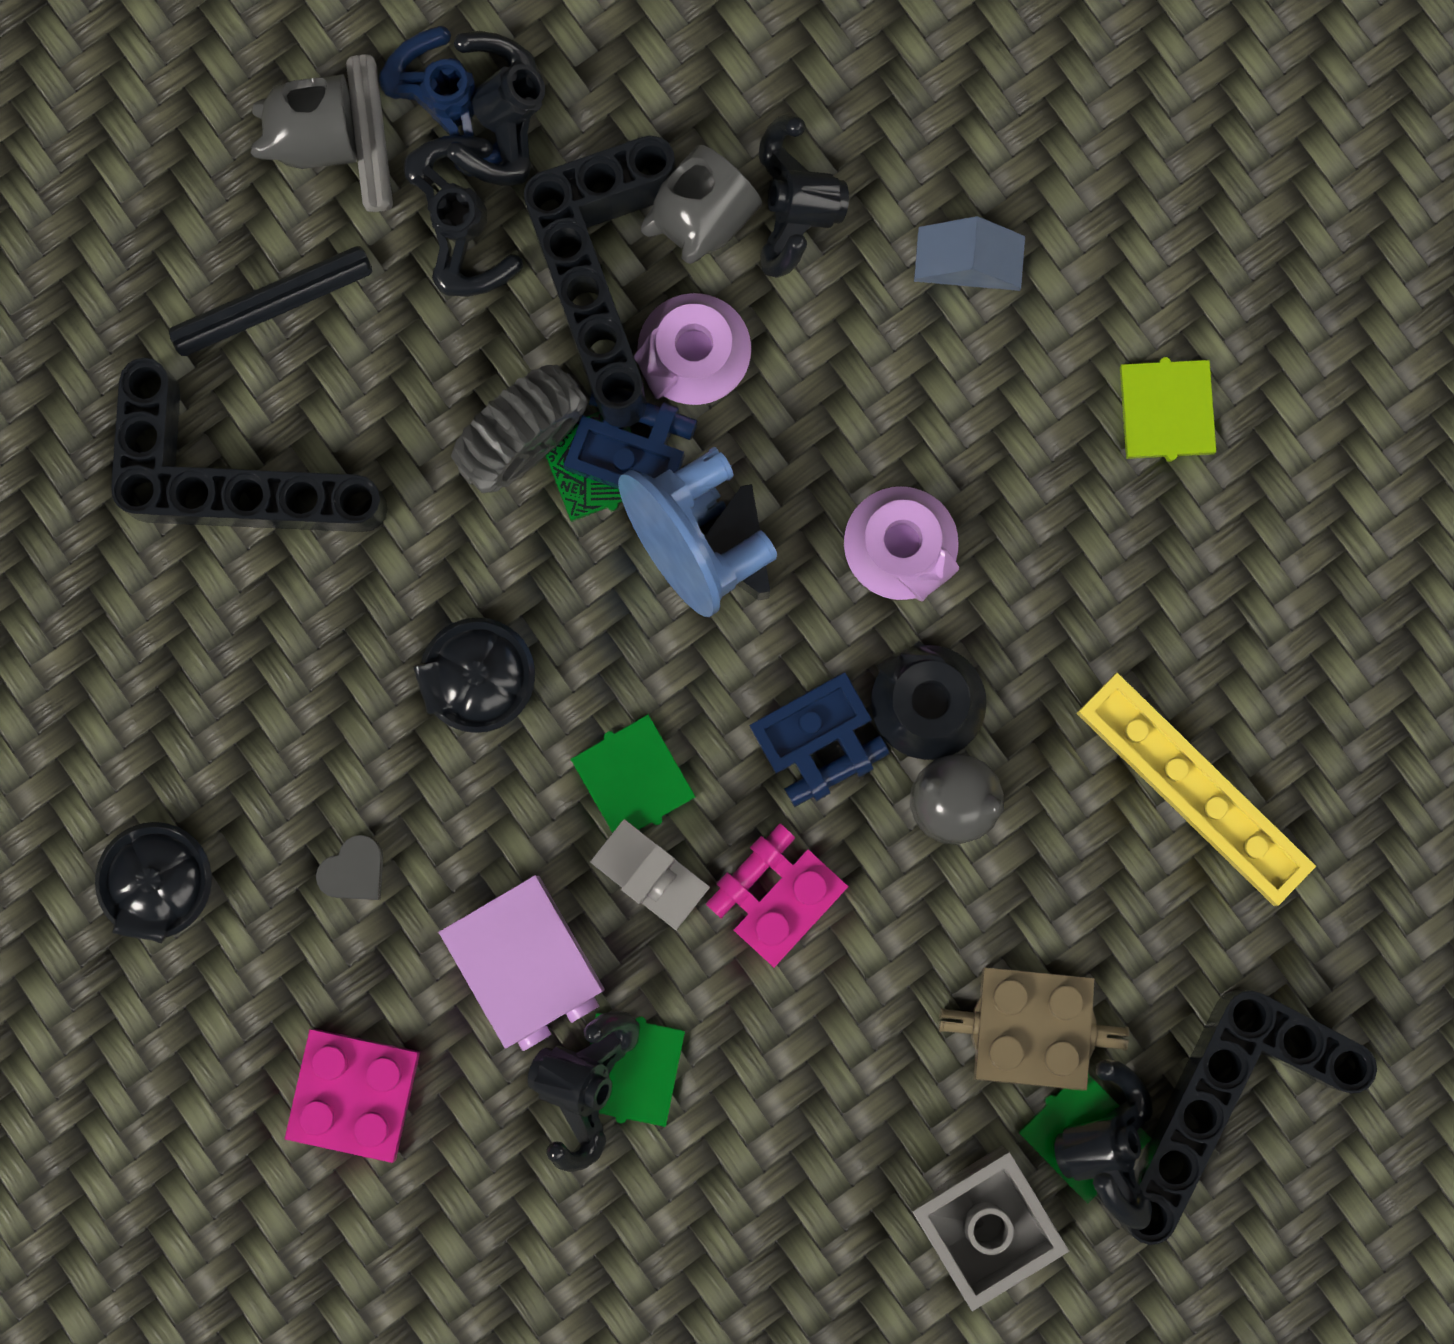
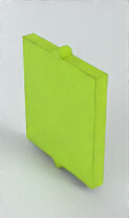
(1167, 409)

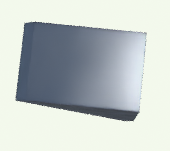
(970, 254)

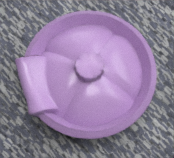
(693, 349)
(901, 543)

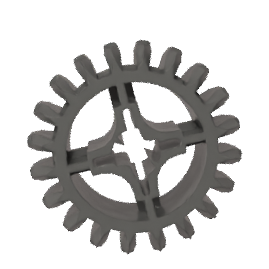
(519, 428)

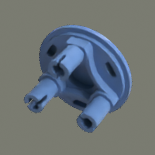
(668, 523)

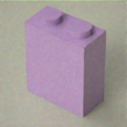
(523, 964)

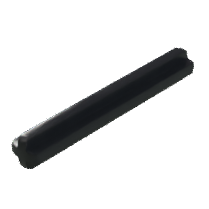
(270, 301)

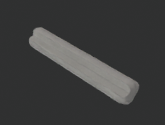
(369, 133)

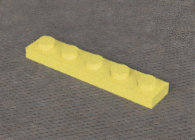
(1196, 790)

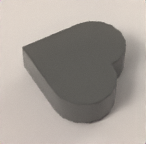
(354, 872)

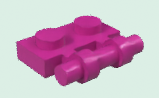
(789, 907)

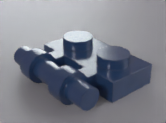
(607, 451)
(811, 724)

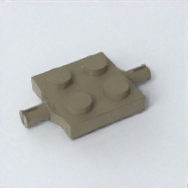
(1034, 1029)

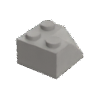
(989, 1228)

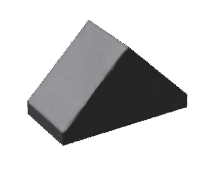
(732, 527)

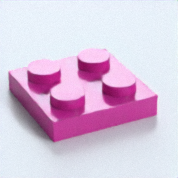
(352, 1095)

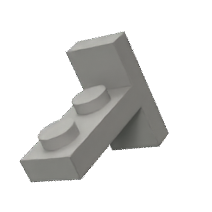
(649, 874)

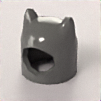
(307, 123)
(702, 204)
(956, 799)

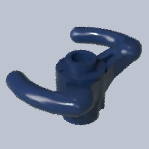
(441, 90)

